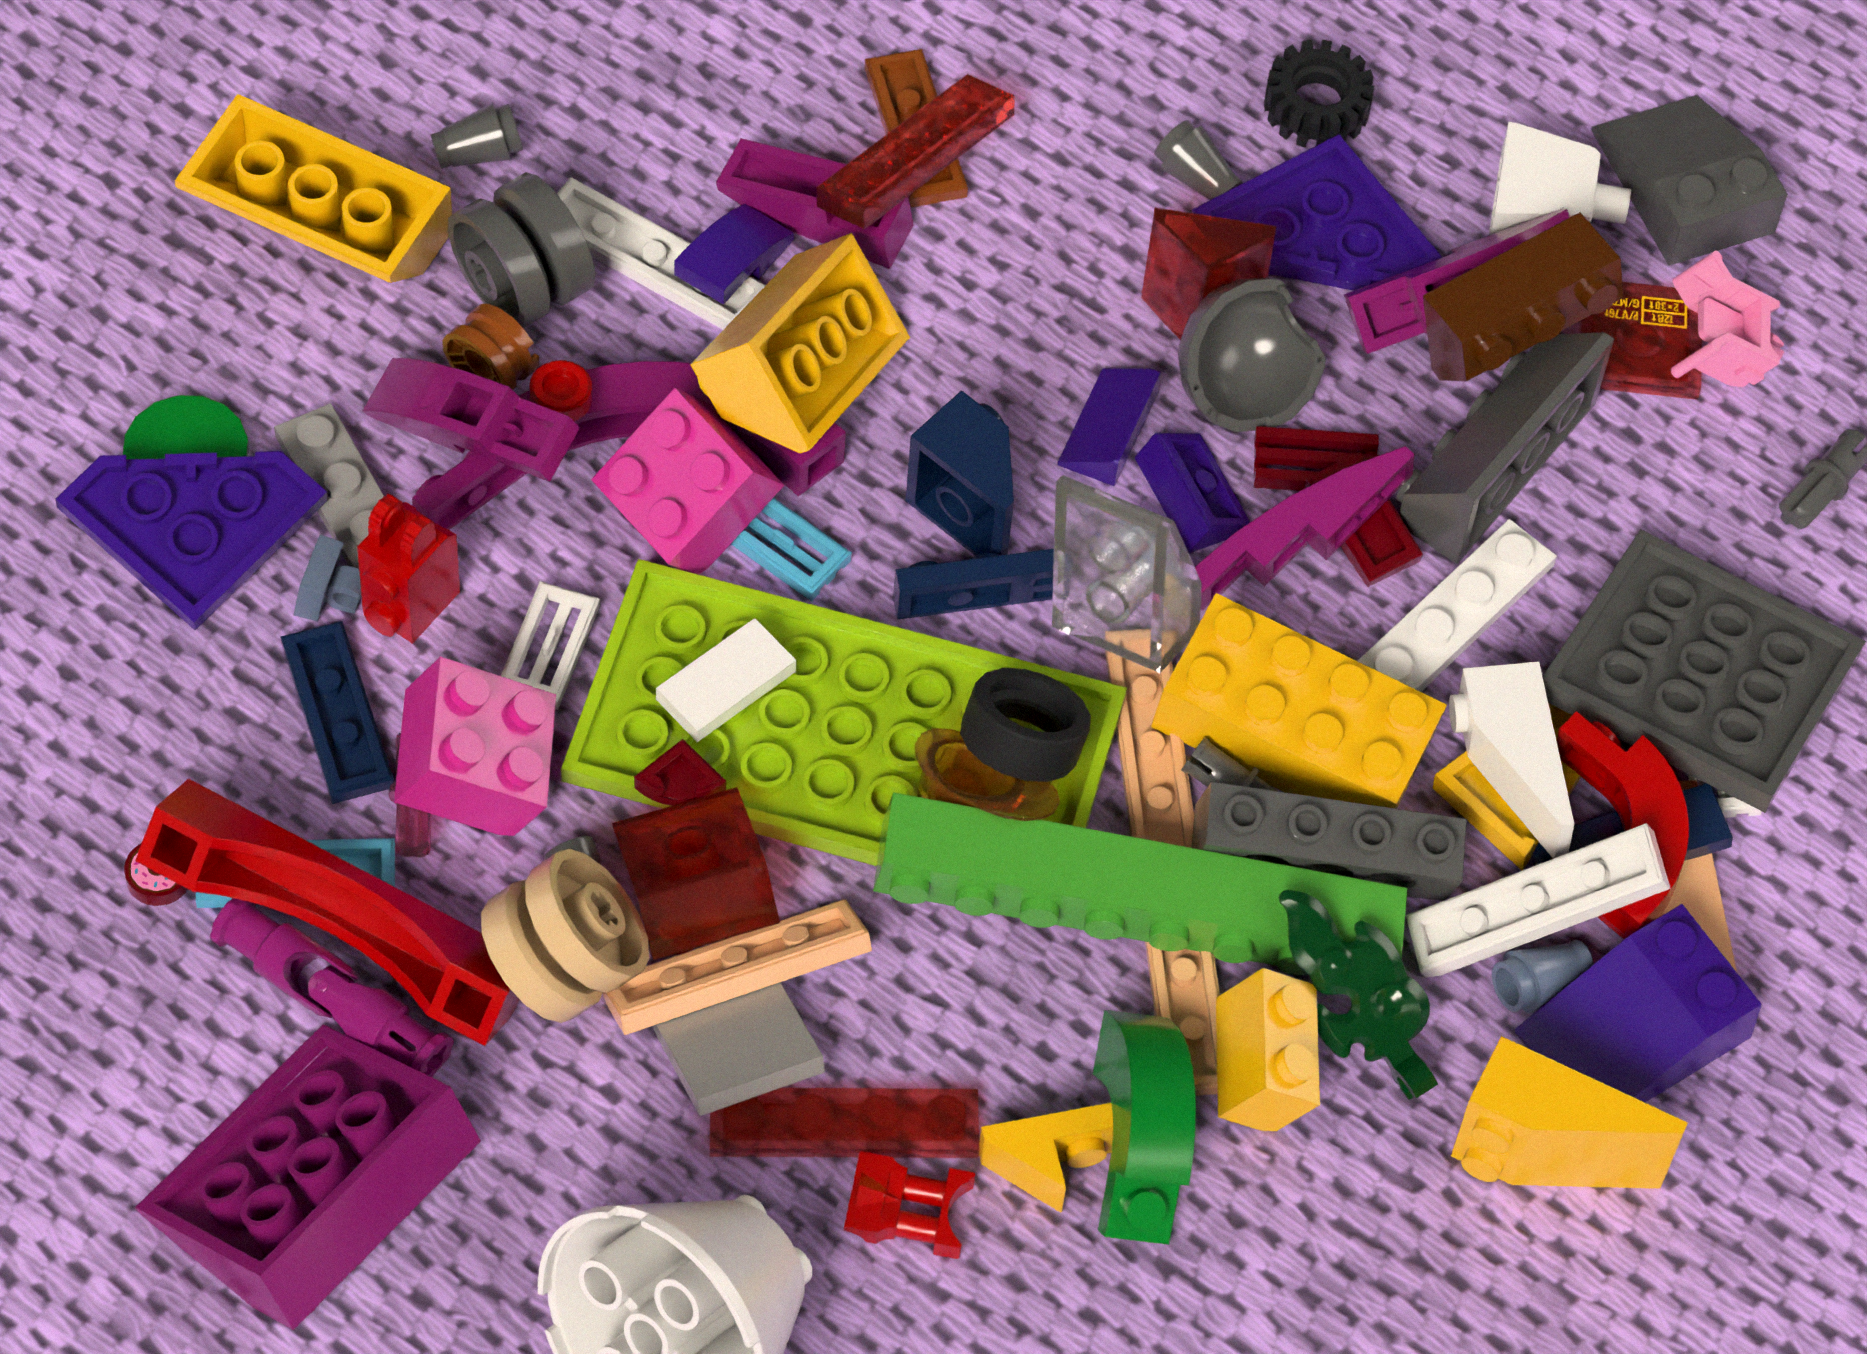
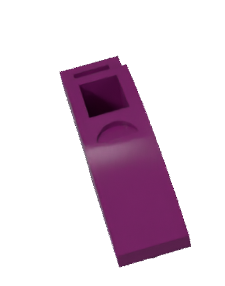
(1395, 307)
(472, 415)

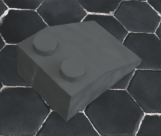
(1693, 178)

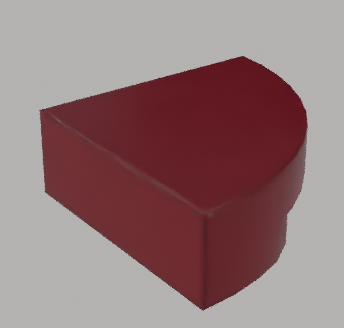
(679, 777)

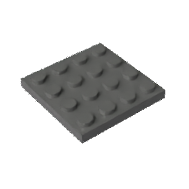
(1702, 669)

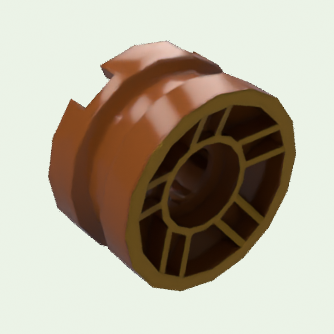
(491, 346)

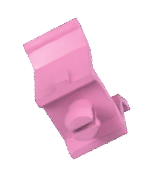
(1733, 323)

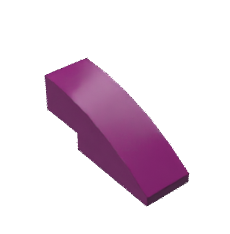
(784, 189)

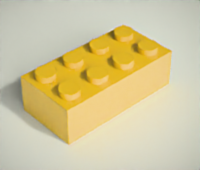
(1296, 709)

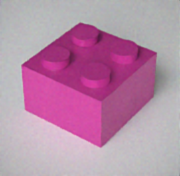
(687, 482)
(475, 748)

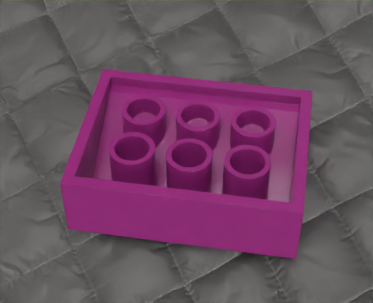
(311, 1173)

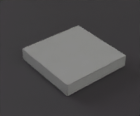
(740, 1048)

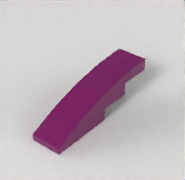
(1316, 516)

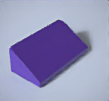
(1110, 423)
(1191, 488)

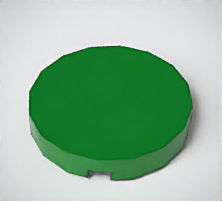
(185, 426)

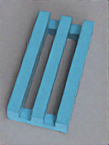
(806, 585)

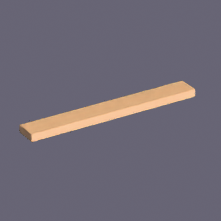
(1162, 811)

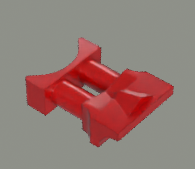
(877, 1200)

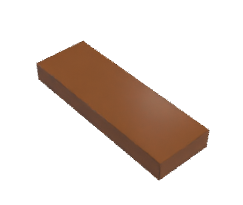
(900, 89)

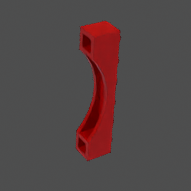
(240, 855)

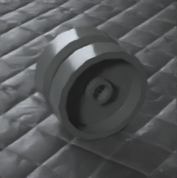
(522, 249)

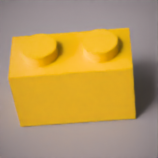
(1267, 1051)

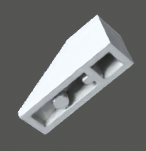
(1515, 746)

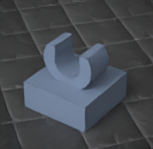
(327, 582)

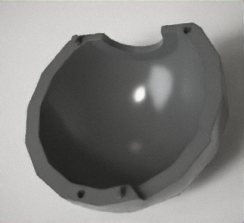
(1248, 356)

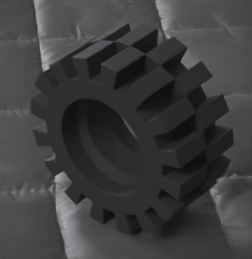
(1324, 68)

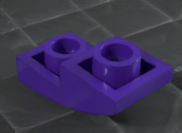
(731, 251)

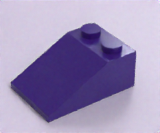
(1647, 1010)

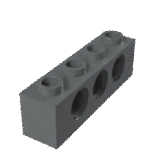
(1334, 837)

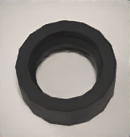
(1017, 749)

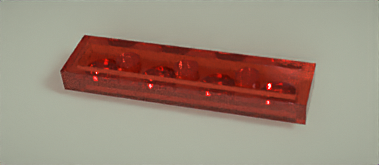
(915, 151)
(849, 1121)

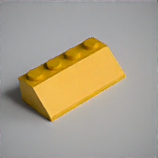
(320, 191)
(803, 347)

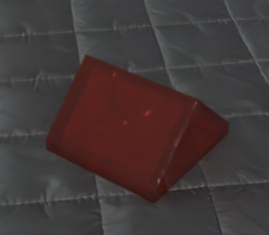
(1196, 256)

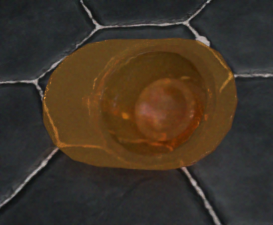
(960, 778)

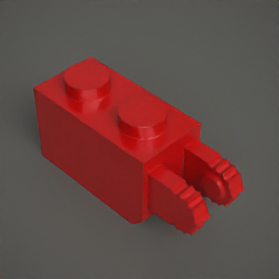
(406, 569)

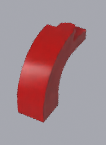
(1642, 792)

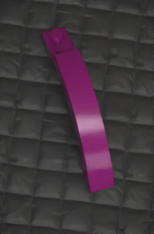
(620, 403)

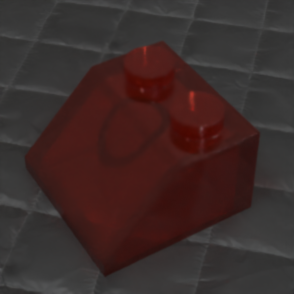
(696, 873)

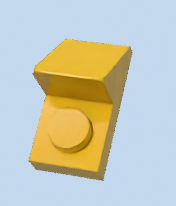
(1032, 1148)

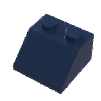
(964, 475)

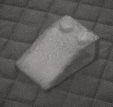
(1121, 577)

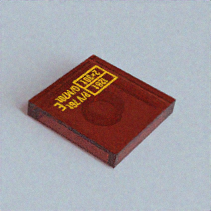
(1650, 337)

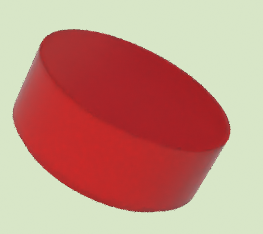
(562, 388)

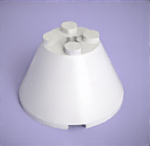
(673, 1280)

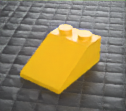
(1561, 1128)

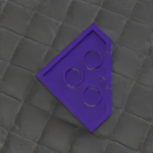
(1329, 219)
(192, 520)

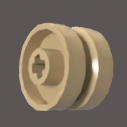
(564, 936)

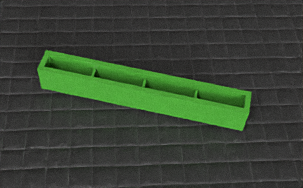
(1113, 883)

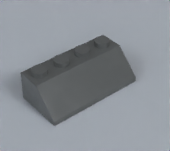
(1504, 441)

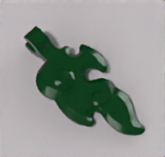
(1385, 1002)

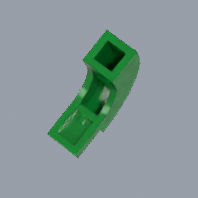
(1154, 1123)

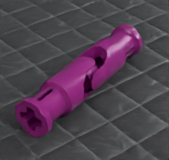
(361, 1011)

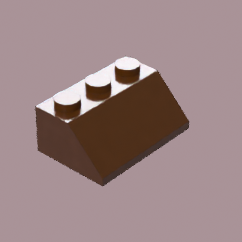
(1520, 299)

